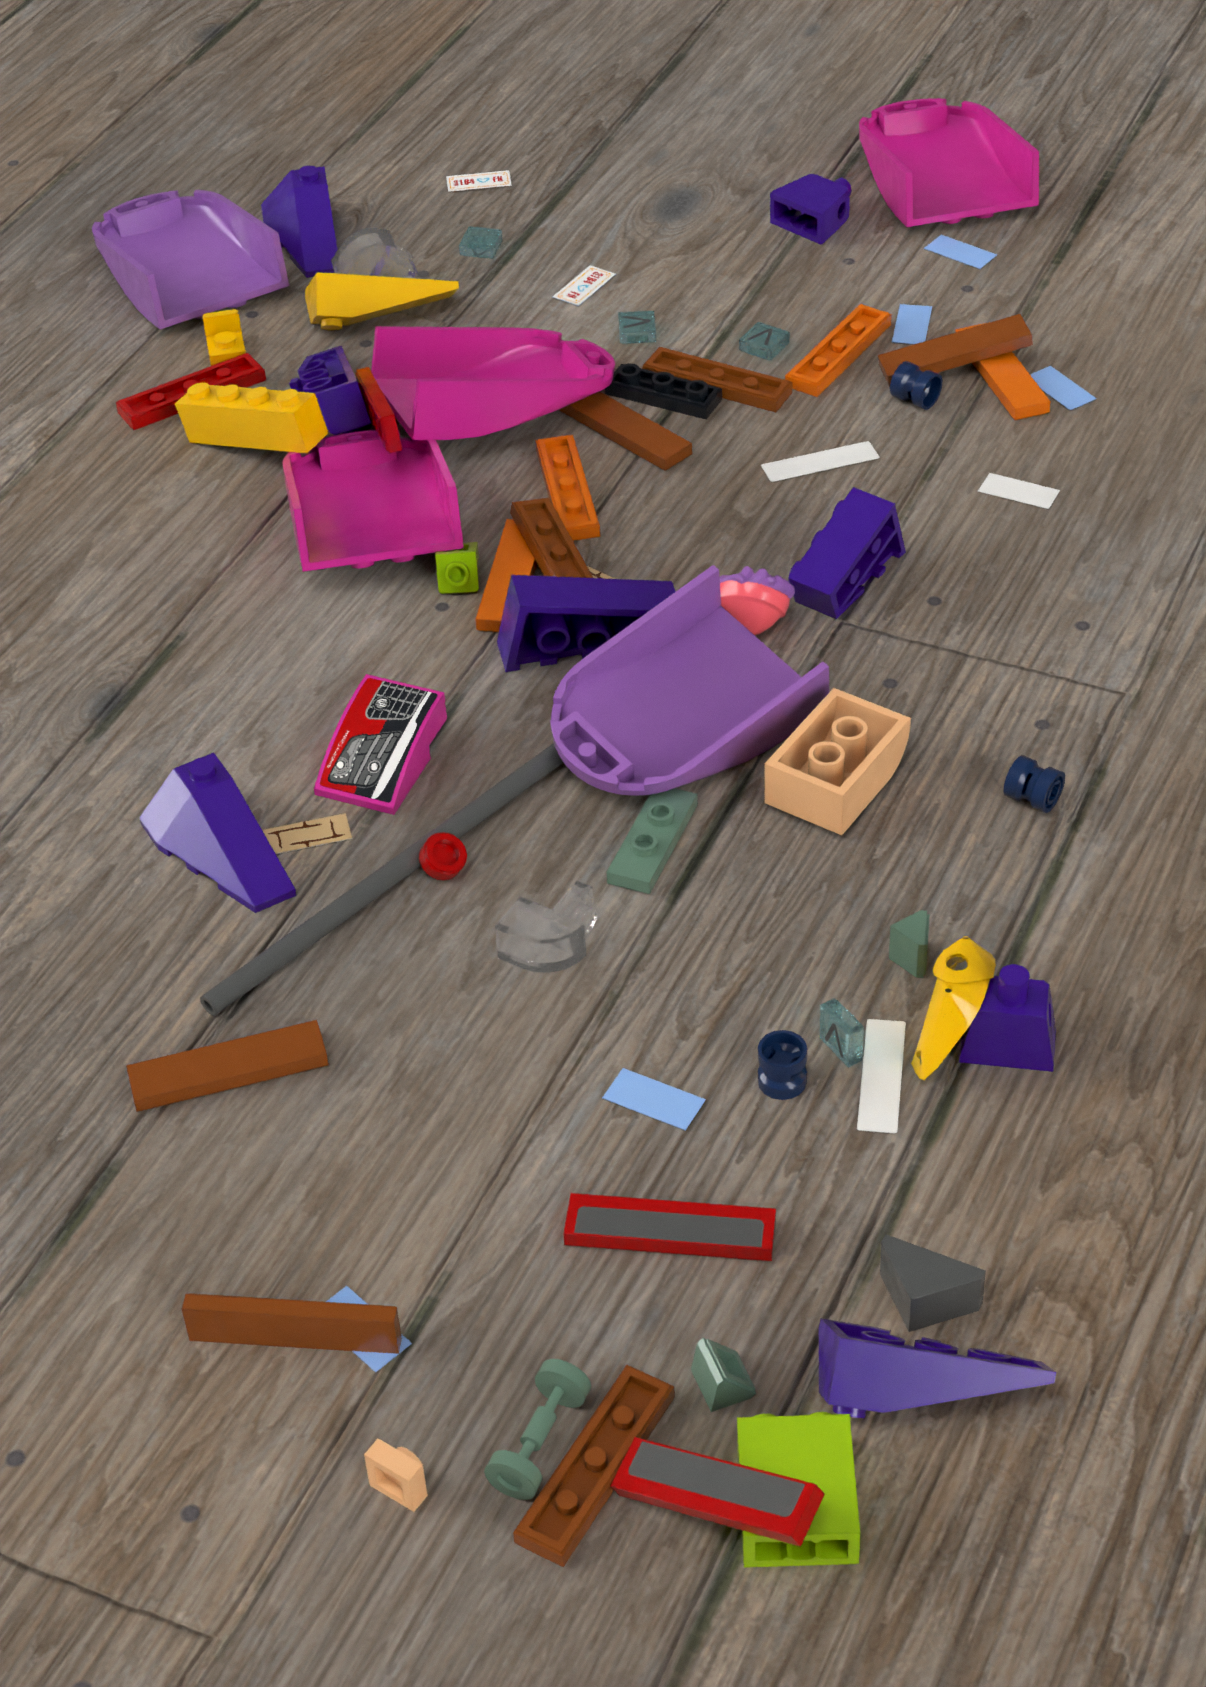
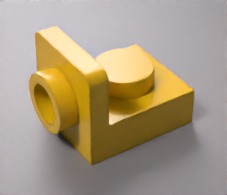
(223, 335)

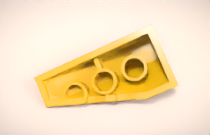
(349, 299)

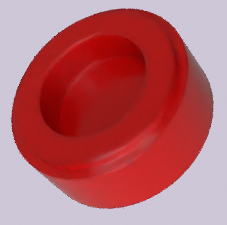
(442, 856)

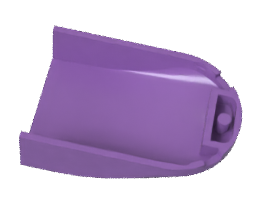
(189, 255)
(678, 697)

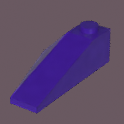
(303, 219)
(335, 388)
(212, 829)
(880, 1373)

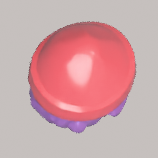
(755, 598)

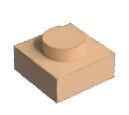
(396, 1474)

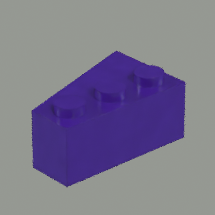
(847, 553)

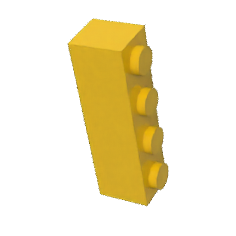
(252, 417)

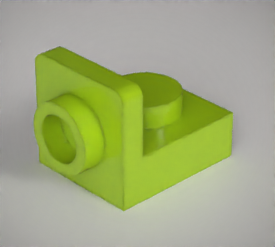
(458, 569)

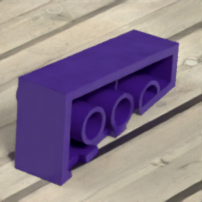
(569, 615)

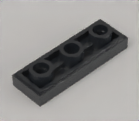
(664, 391)

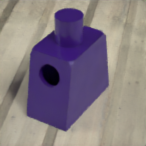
(811, 206)
(1013, 1024)

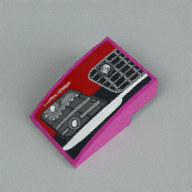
(381, 744)

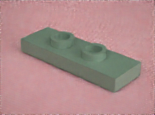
(652, 840)

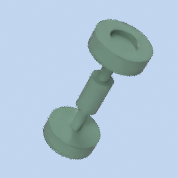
(513, 1472)

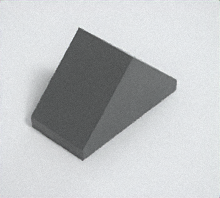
(928, 1284)

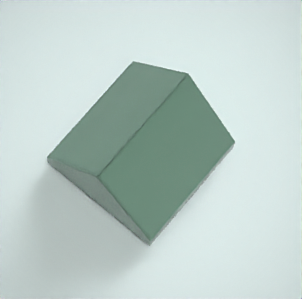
(910, 943)
(720, 1375)

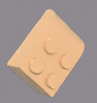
(836, 761)

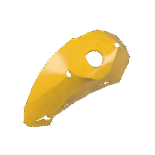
(952, 1012)

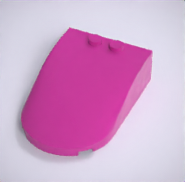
(948, 161)
(482, 378)
(367, 505)

